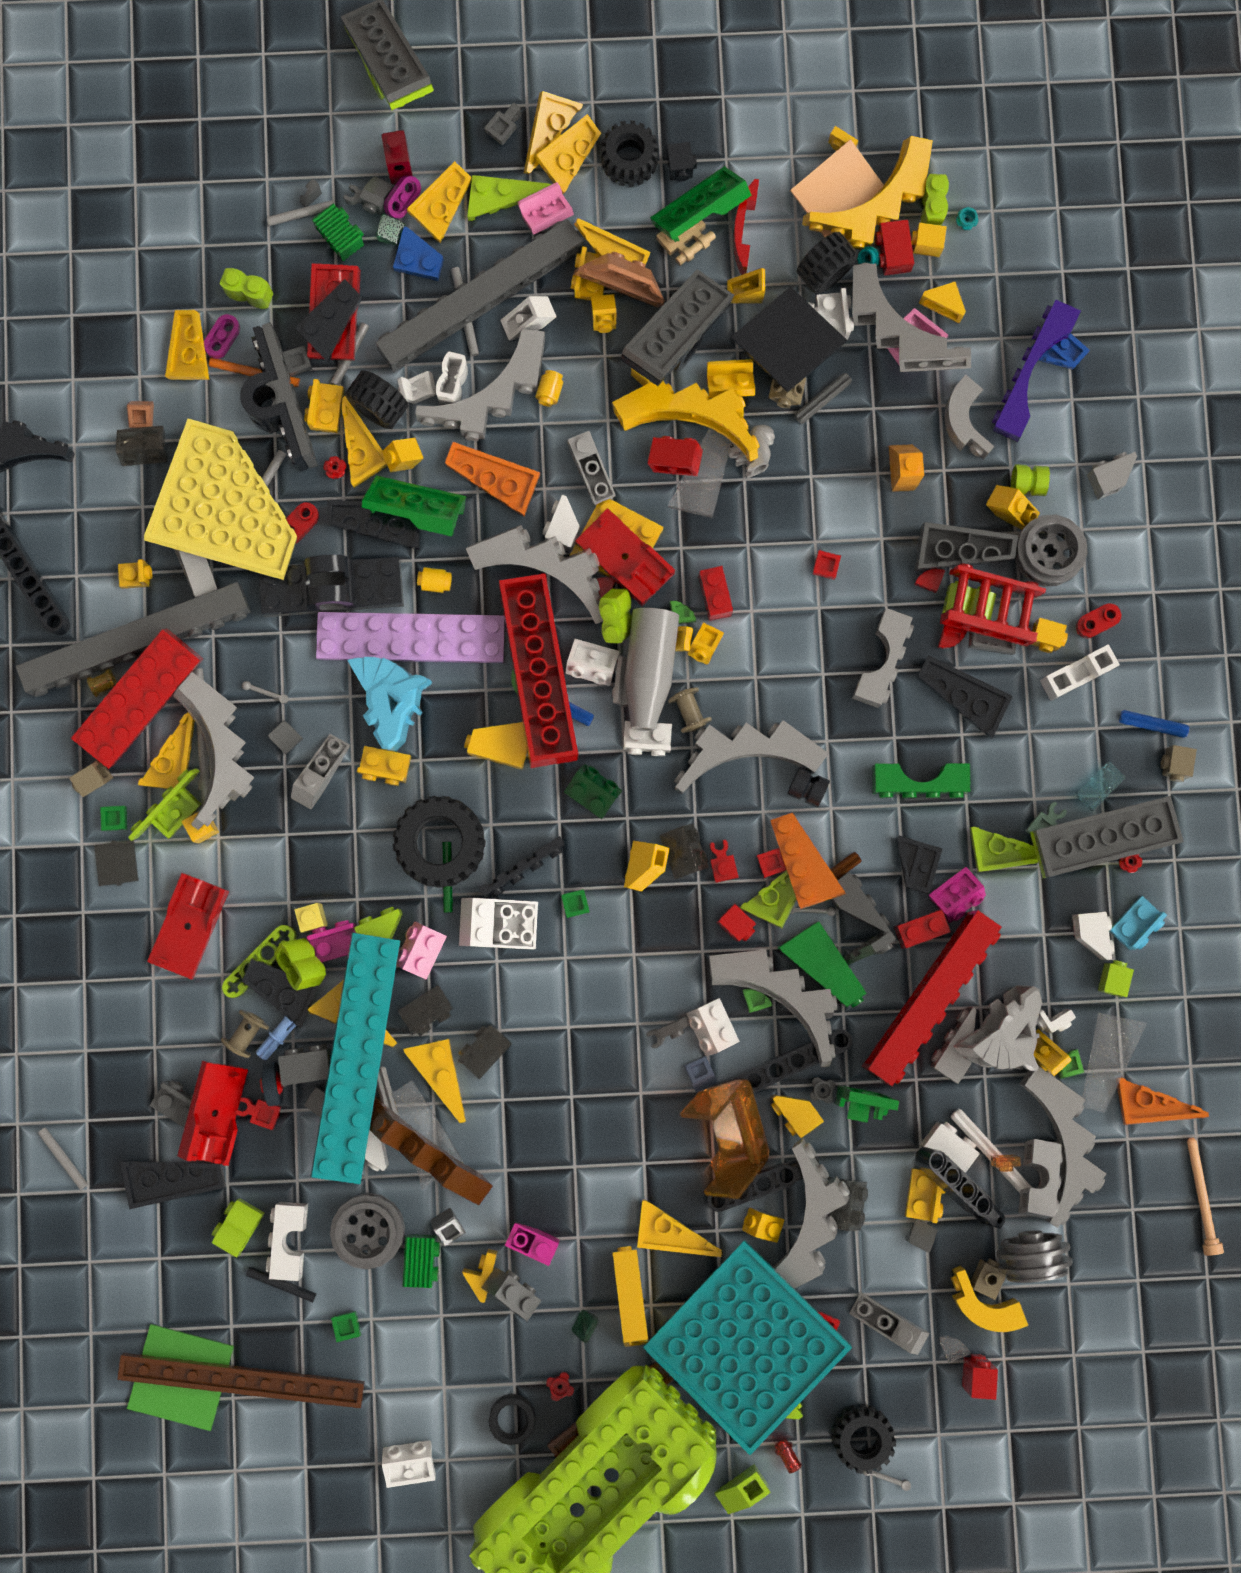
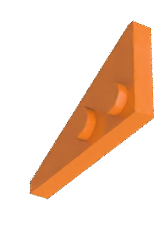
(1143, 1105)

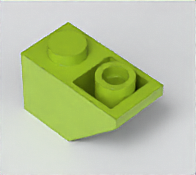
(382, 926)
(743, 1490)

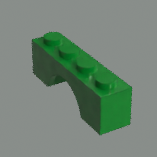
(951, 780)

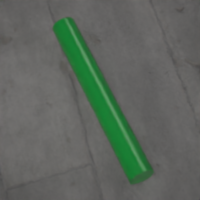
(447, 891)

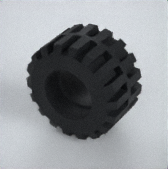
(629, 136)
(827, 262)
(376, 399)
(875, 1455)

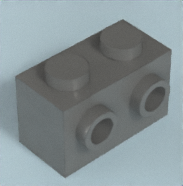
(511, 1293)

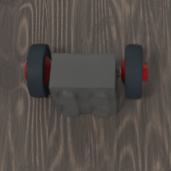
(293, 1069)

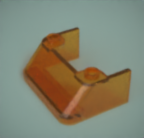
(738, 1134)

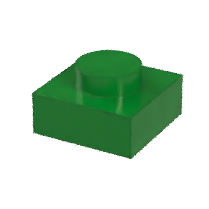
(113, 818)
(575, 903)
(346, 1326)

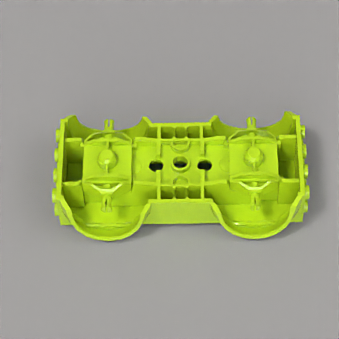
(661, 1464)

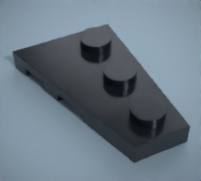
(327, 321)
(273, 986)

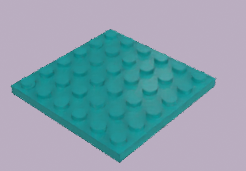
(747, 1347)

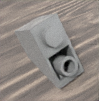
(1111, 476)

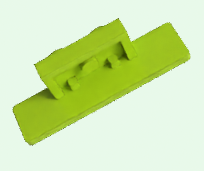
(173, 809)

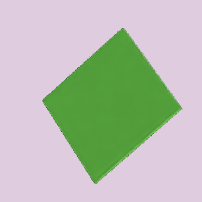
(180, 1404)

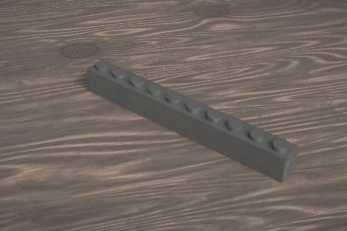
(479, 295)
(132, 639)

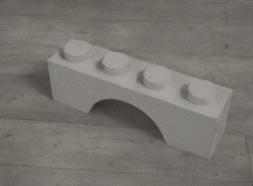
(892, 631)

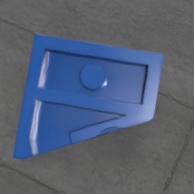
(417, 257)
(1065, 353)

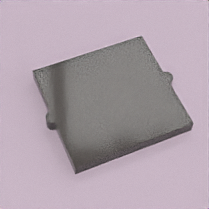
(116, 863)

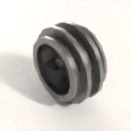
(1037, 565)
(352, 1252)
(1034, 1257)

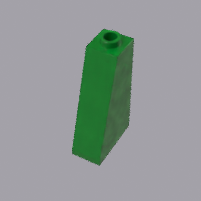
(823, 963)

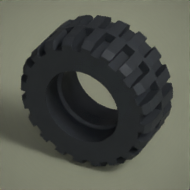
(439, 809)

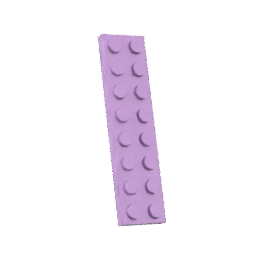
(411, 637)

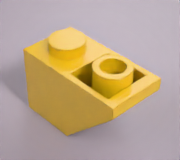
(603, 313)
(1012, 506)
(645, 864)
(798, 1112)

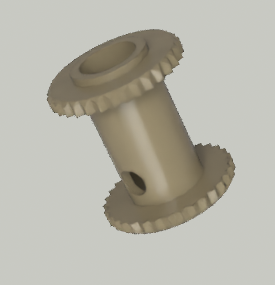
(689, 710)
(243, 1036)

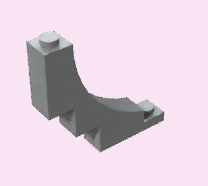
(916, 347)

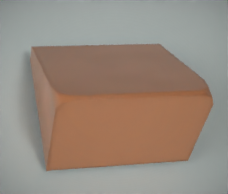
(140, 414)

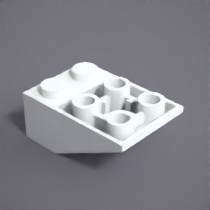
(498, 923)

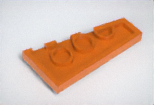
(499, 478)
(806, 868)

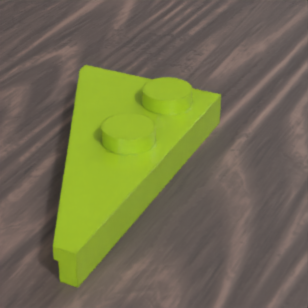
(493, 194)
(999, 852)
(773, 902)

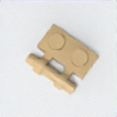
(686, 253)

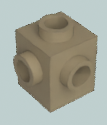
(786, 399)

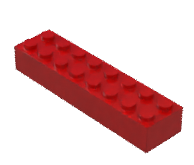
(538, 671)
(932, 997)

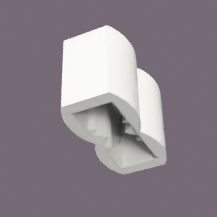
(453, 377)

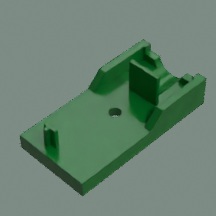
(713, 195)
(424, 506)
(861, 1101)

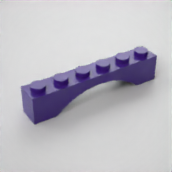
(1057, 326)

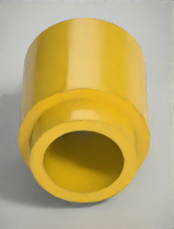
(549, 388)
(434, 580)

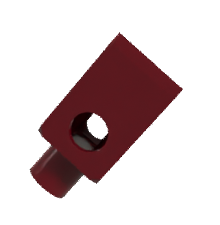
(396, 154)

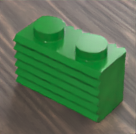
(338, 231)
(419, 1261)

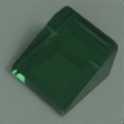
(389, 230)
(585, 1325)

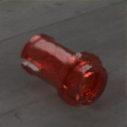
(788, 1456)

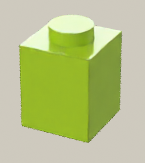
(1116, 979)

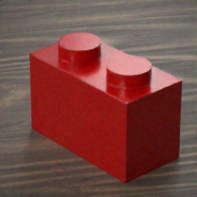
(895, 247)
(675, 456)
(715, 593)
(737, 924)
(921, 929)
(979, 1377)

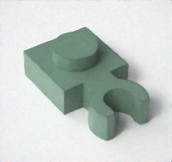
(1043, 821)

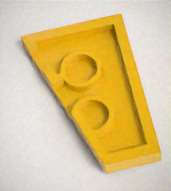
(566, 154)
(440, 201)
(186, 348)

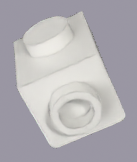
(418, 387)
(1058, 1022)

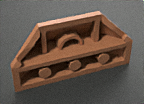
(624, 277)

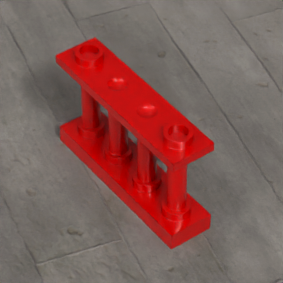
(977, 622)

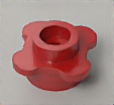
(566, 1390)

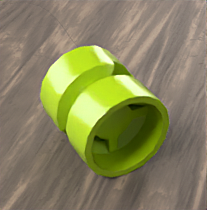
(1034, 480)

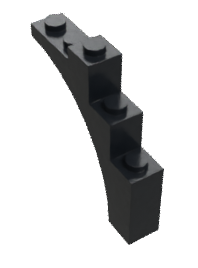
(21, 446)

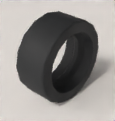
(498, 1433)

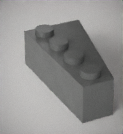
(952, 545)

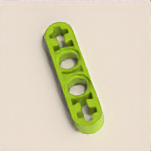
(256, 954)

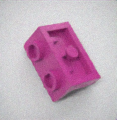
(958, 895)
(333, 942)

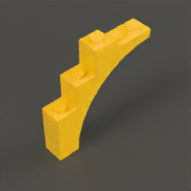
(904, 184)
(691, 404)

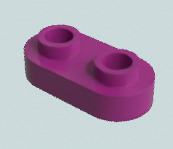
(401, 197)
(220, 337)

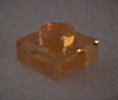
(1005, 1162)

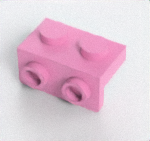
(545, 208)
(420, 950)

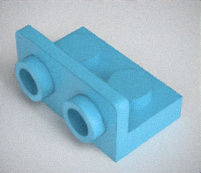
(1138, 924)

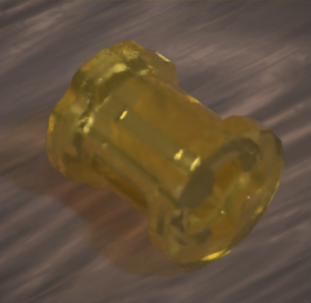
(102, 682)

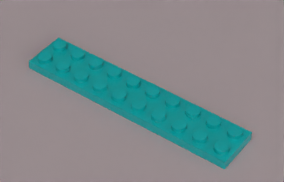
(355, 1059)

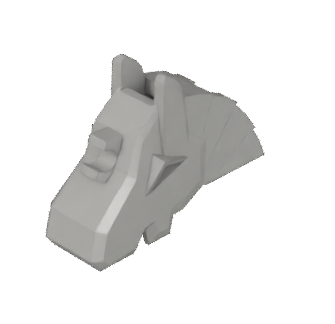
(1007, 1033)

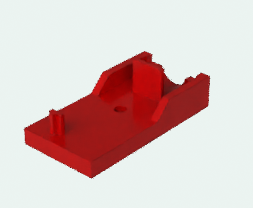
(323, 281)
(640, 573)
(192, 903)
(214, 1136)

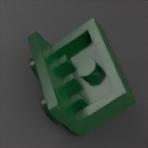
(593, 790)

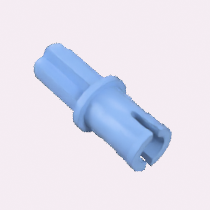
(275, 1038)

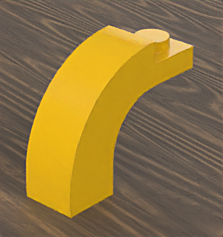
(998, 1317)

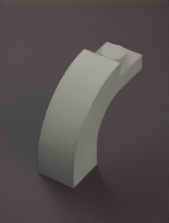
(958, 421)

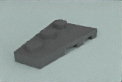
(877, 945)

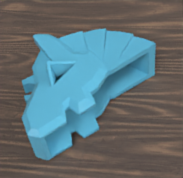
(384, 687)

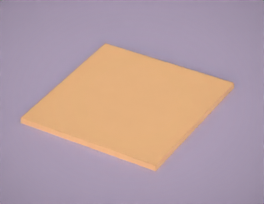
(838, 183)

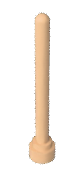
(1211, 1243)

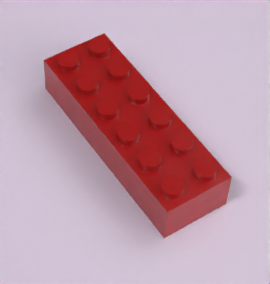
(137, 698)

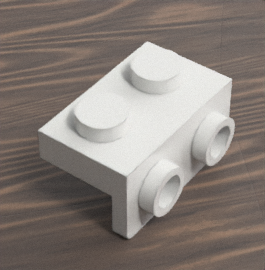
(712, 1027)

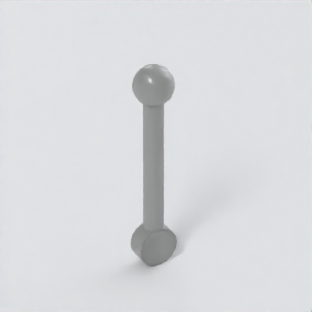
(246, 685)
(831, 911)
(905, 1484)

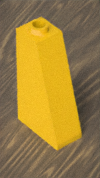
(630, 1297)

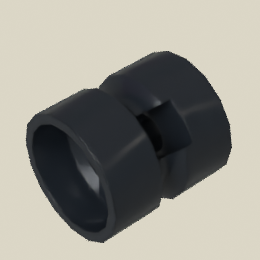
(808, 787)

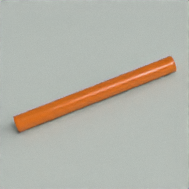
(242, 369)

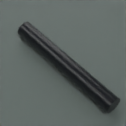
(281, 1284)

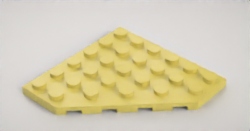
(220, 505)

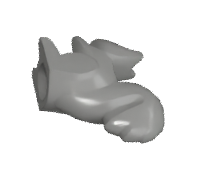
(765, 437)

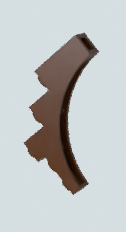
(426, 1155)

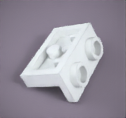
(835, 310)
(592, 662)
(656, 741)
(408, 1464)

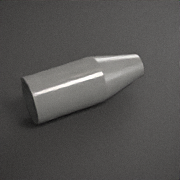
(647, 671)

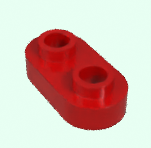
(301, 524)
(1099, 620)

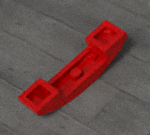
(741, 251)

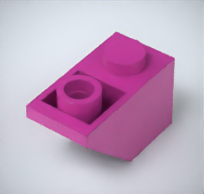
(532, 1243)

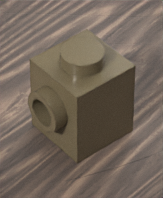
(1178, 763)
(90, 778)
(988, 1278)

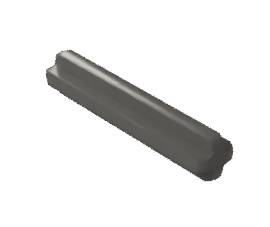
(823, 398)

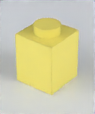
(310, 917)

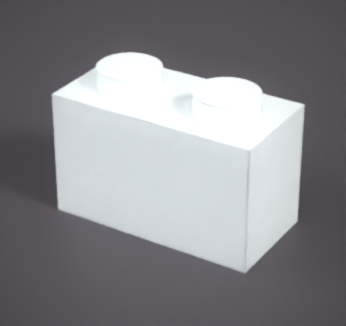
(944, 1139)

